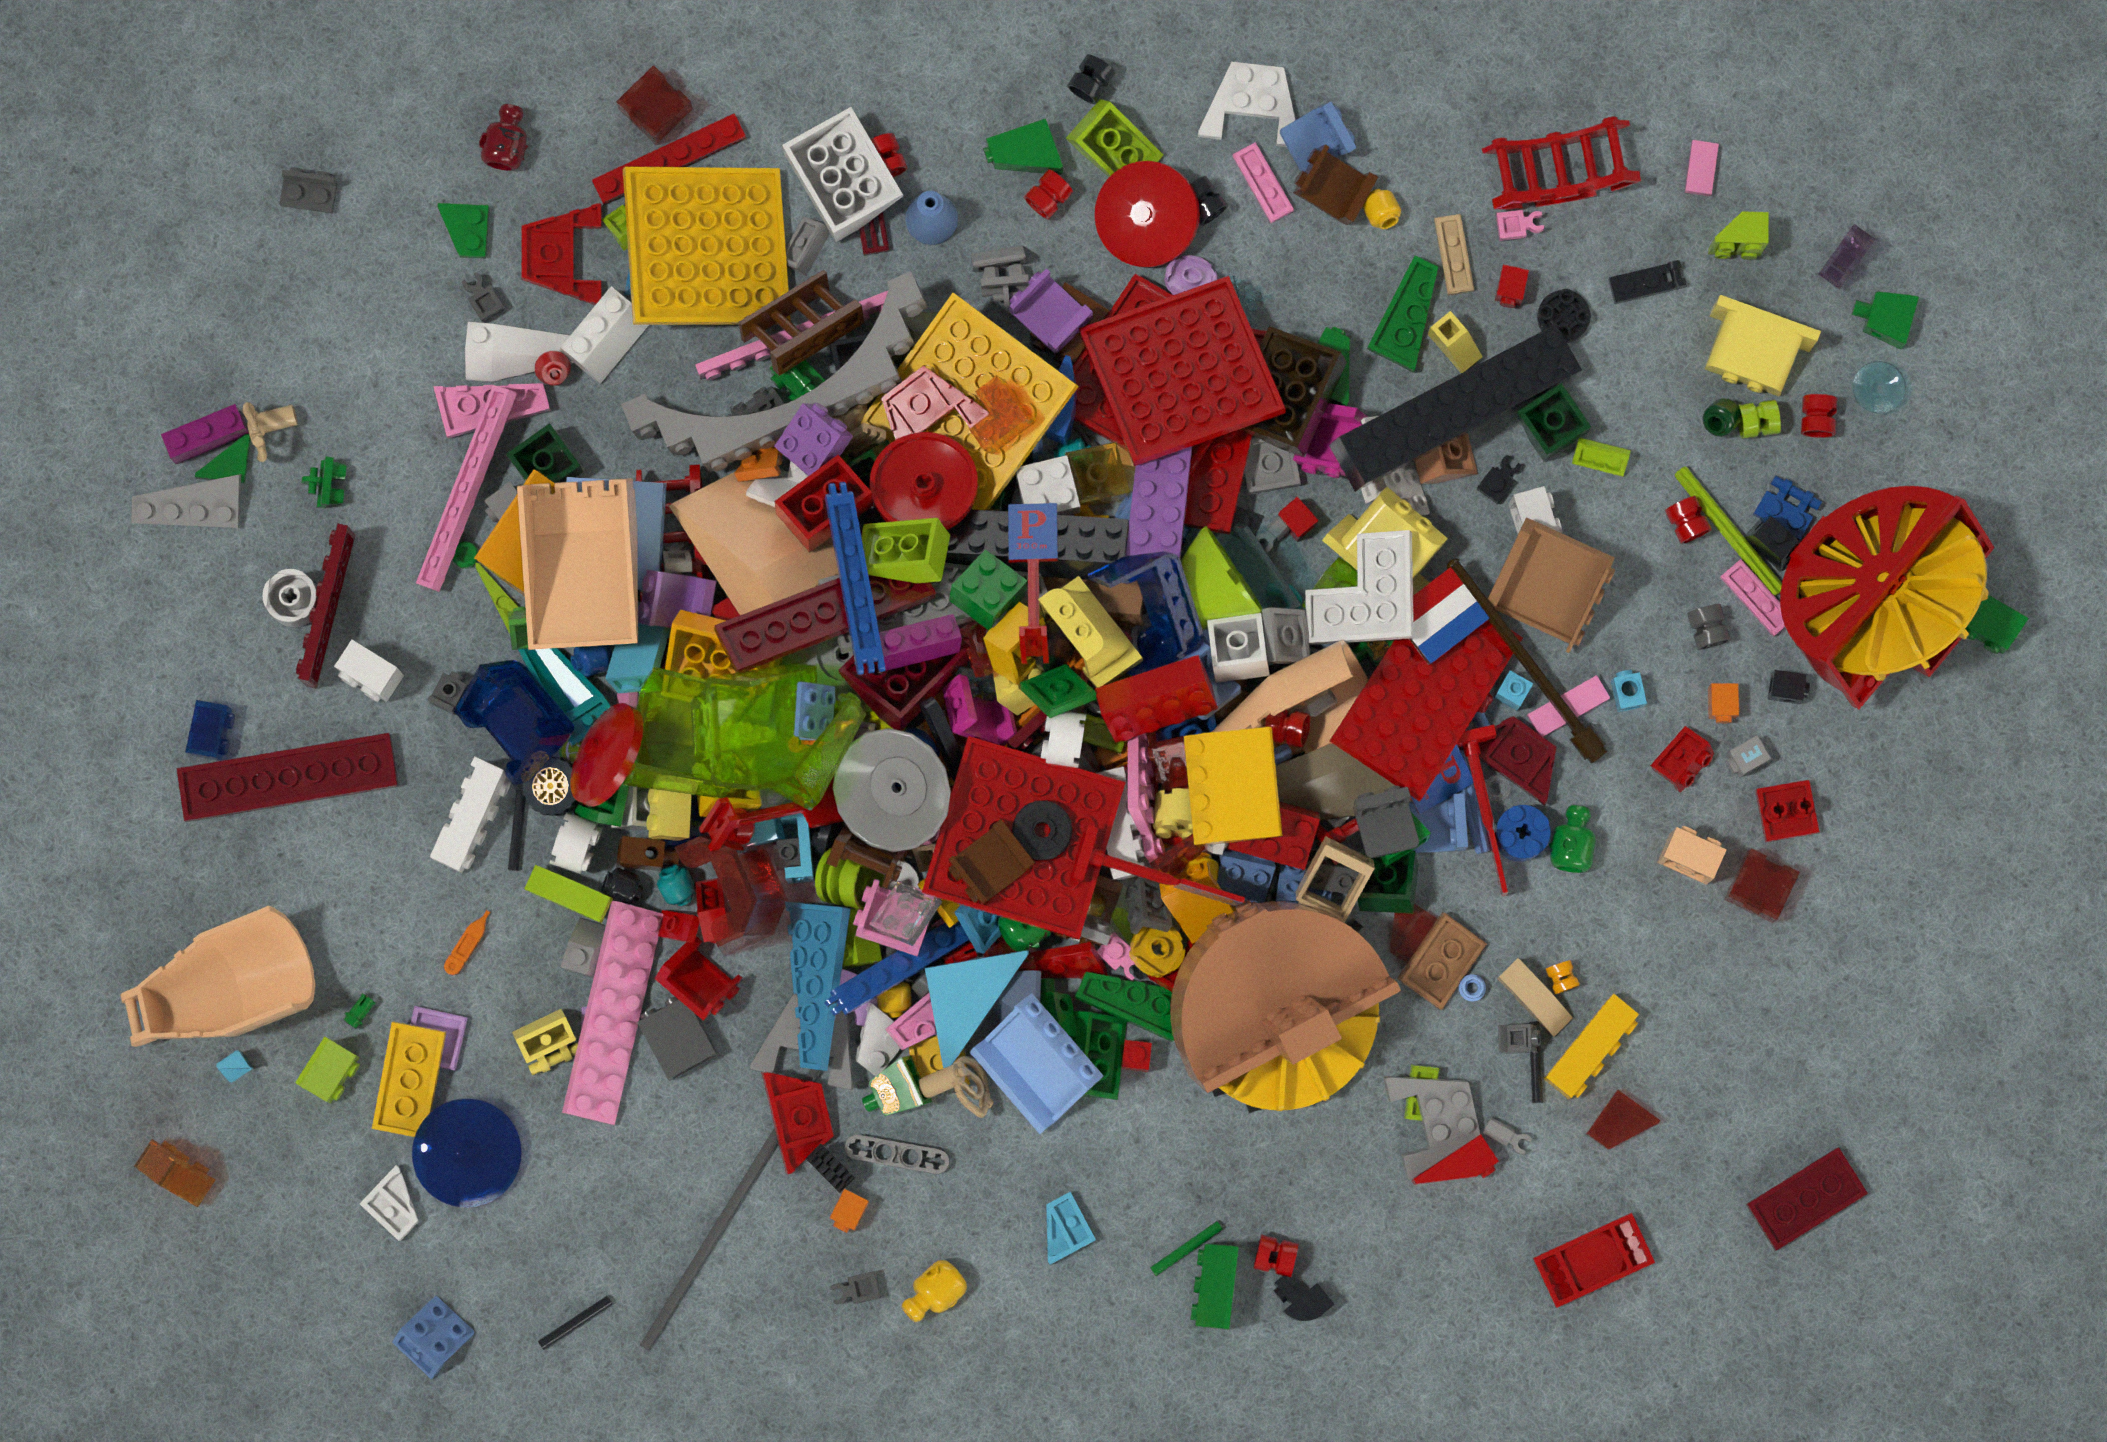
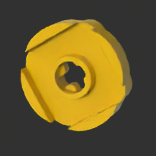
(1150, 963)

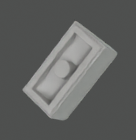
(806, 245)
(999, 258)

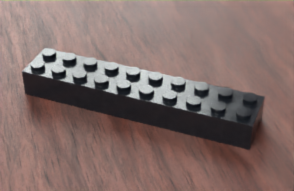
(1455, 407)
(1082, 541)

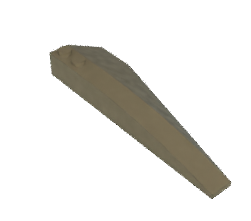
(1327, 782)

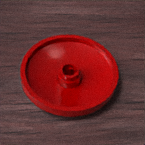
(1147, 214)
(924, 479)
(606, 754)

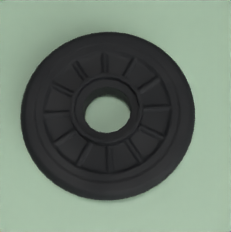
(1054, 817)

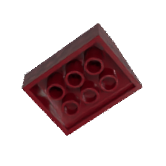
(899, 691)

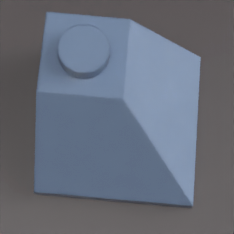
(1019, 987)

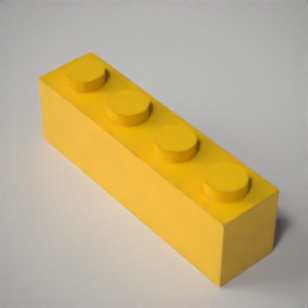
(1591, 1047)

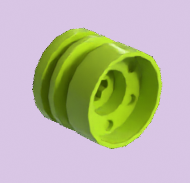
(845, 882)

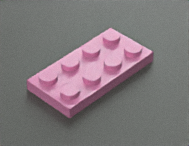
(1139, 784)

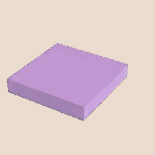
(455, 1028)

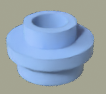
(1478, 981)

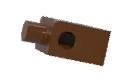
(633, 854)

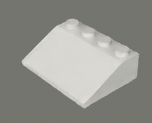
(842, 173)

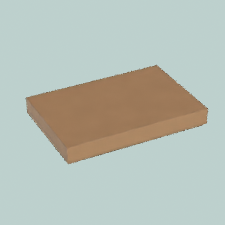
(1441, 961)

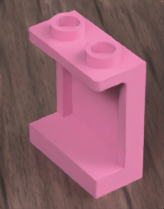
(874, 898)

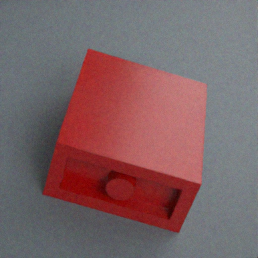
(697, 981)

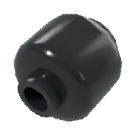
(622, 886)

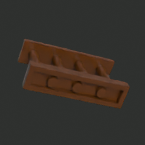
(812, 339)
(853, 848)

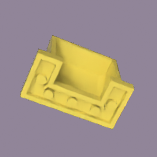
(1756, 346)
(1388, 514)
(1091, 631)

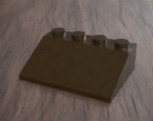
(1305, 381)

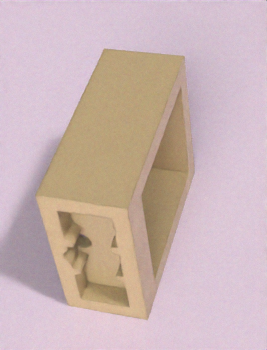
(1346, 857)

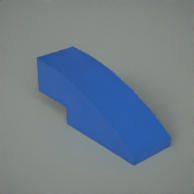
(1063, 423)

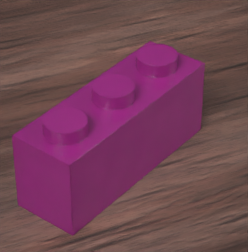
(205, 434)
(920, 641)

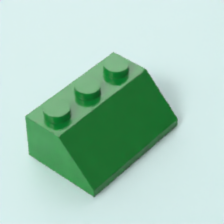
(1995, 625)
(1102, 1041)
(1215, 1286)

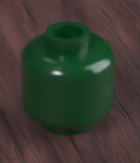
(1722, 417)

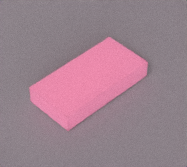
(1701, 168)

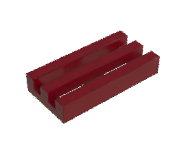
(875, 249)

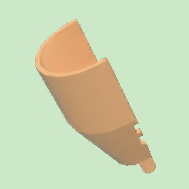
(1293, 685)
(225, 982)

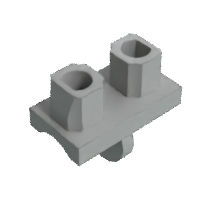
(1003, 287)

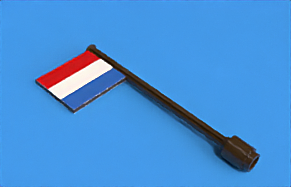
(1453, 609)

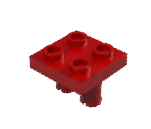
(1787, 811)

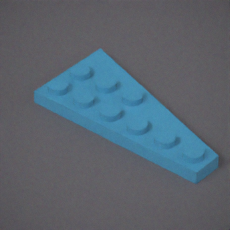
(816, 970)

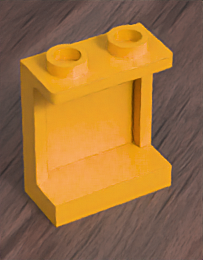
(1192, 910)

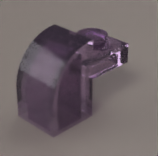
(1846, 256)

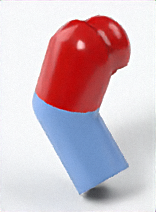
(1480, 718)

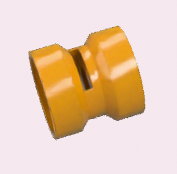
(1560, 971)

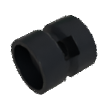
(1092, 76)
(1210, 204)

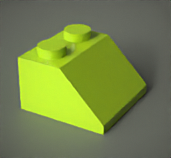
(328, 1070)

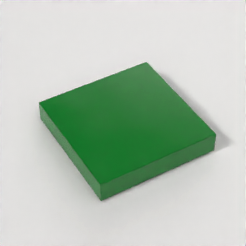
(1058, 691)

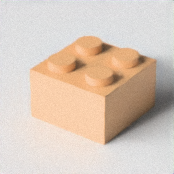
(1692, 854)

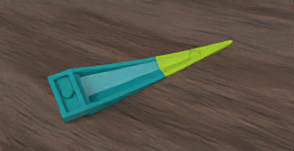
(567, 687)

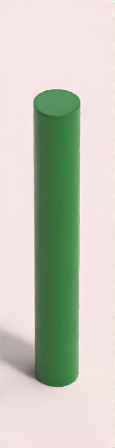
(1186, 1248)

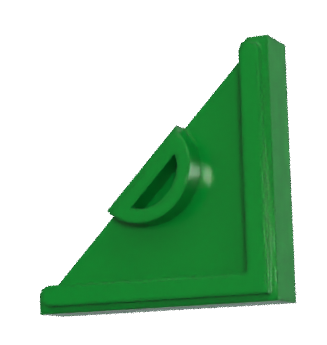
(229, 462)

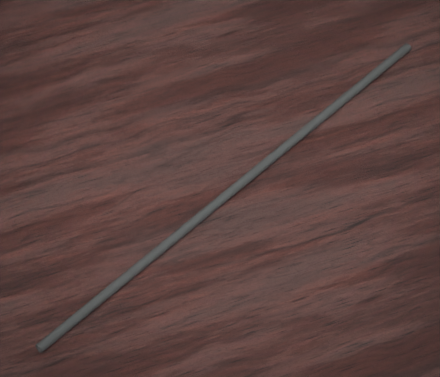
(724, 1217)

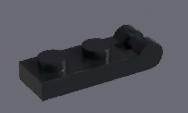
(1646, 282)

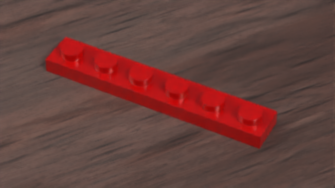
(675, 154)

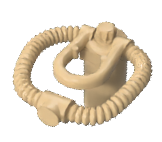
(266, 422)
(954, 1077)

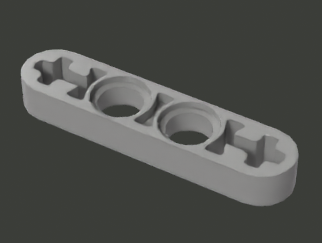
(896, 1157)

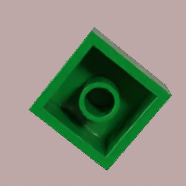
(988, 590)

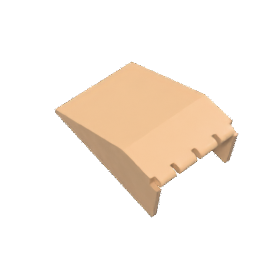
(750, 546)
(579, 563)

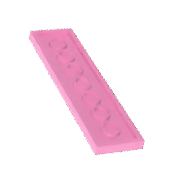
(612, 1013)

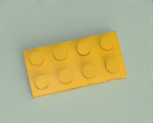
(408, 1078)

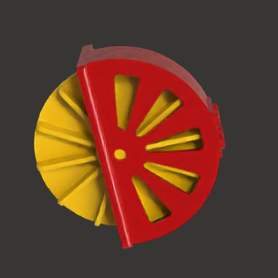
(1885, 586)

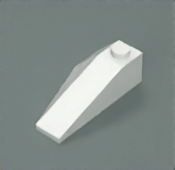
(505, 351)

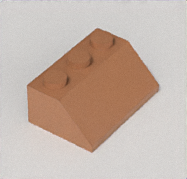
(1447, 462)

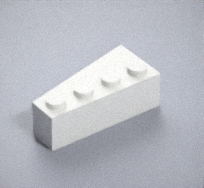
(470, 816)
(1125, 838)

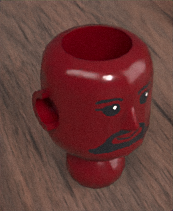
(504, 141)

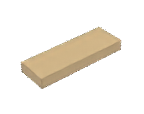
(1454, 254)

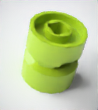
(1751, 423)

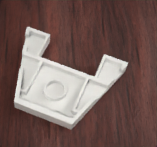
(1250, 92)

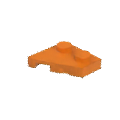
(760, 464)

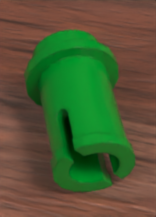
(359, 1011)

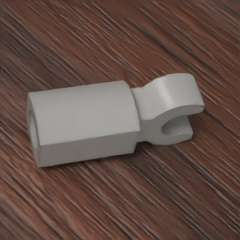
(1275, 531)
(1317, 704)
(1505, 1135)

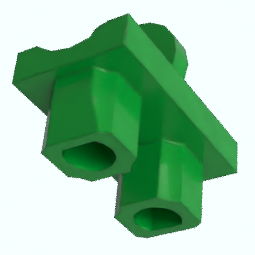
(328, 471)

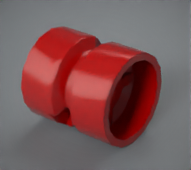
(888, 144)
(1048, 194)
(1819, 413)
(1688, 519)
(1292, 727)
(1285, 1258)

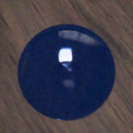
(466, 1152)

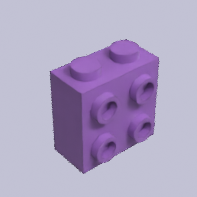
(813, 438)

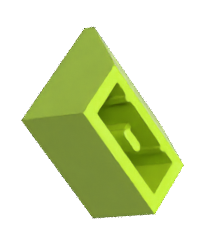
(1742, 236)
(857, 949)

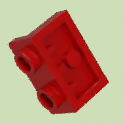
(1683, 759)

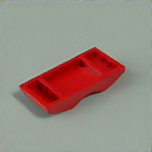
(1593, 1260)

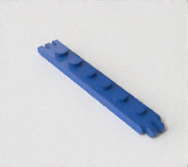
(854, 579)
(895, 969)

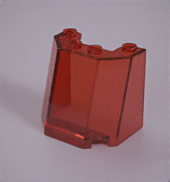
(749, 886)

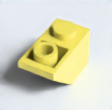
(1455, 342)

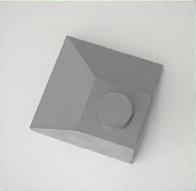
(583, 948)

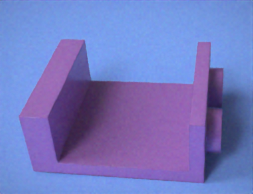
(1049, 311)
(669, 593)

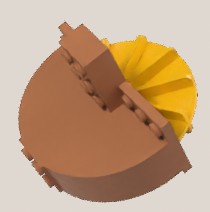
(1277, 1005)

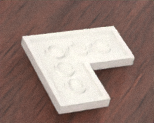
(1379, 605)

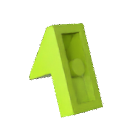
(617, 226)

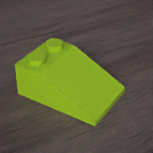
(1111, 139)
(906, 549)

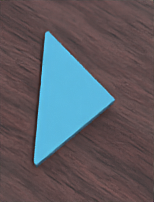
(964, 996)

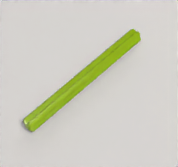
(1729, 530)

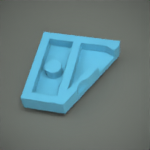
(1066, 1228)

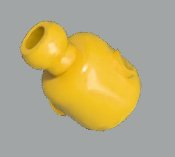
(935, 1290)

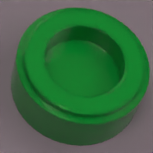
(465, 555)

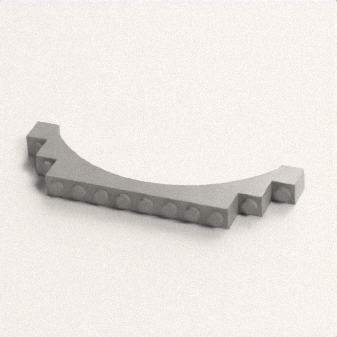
(856, 382)

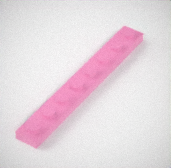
(757, 350)
(466, 488)

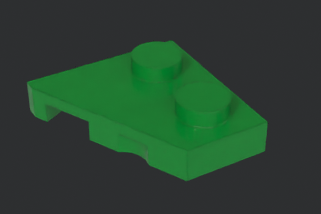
(467, 228)

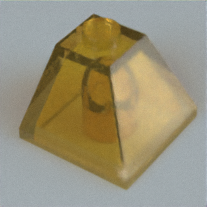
(1098, 474)

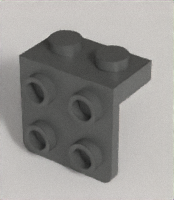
(1385, 822)

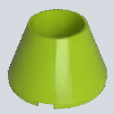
(1215, 581)

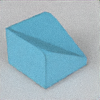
(234, 1066)

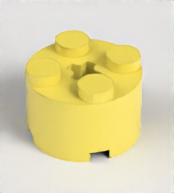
(1173, 814)

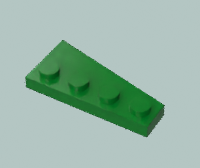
(1403, 324)
(1131, 1001)

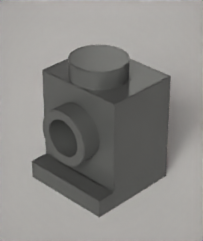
(448, 702)

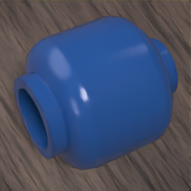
(591, 659)

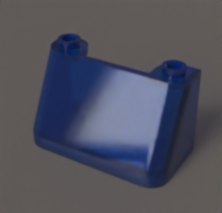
(517, 715)

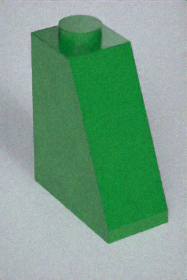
(1024, 149)
(1337, 340)

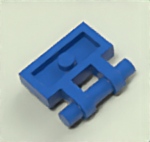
(1789, 516)

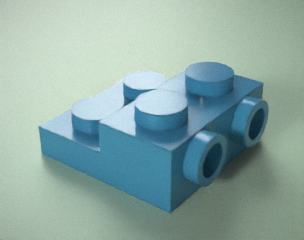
(979, 926)

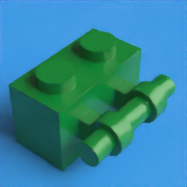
(797, 380)

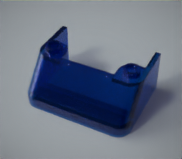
(1169, 604)

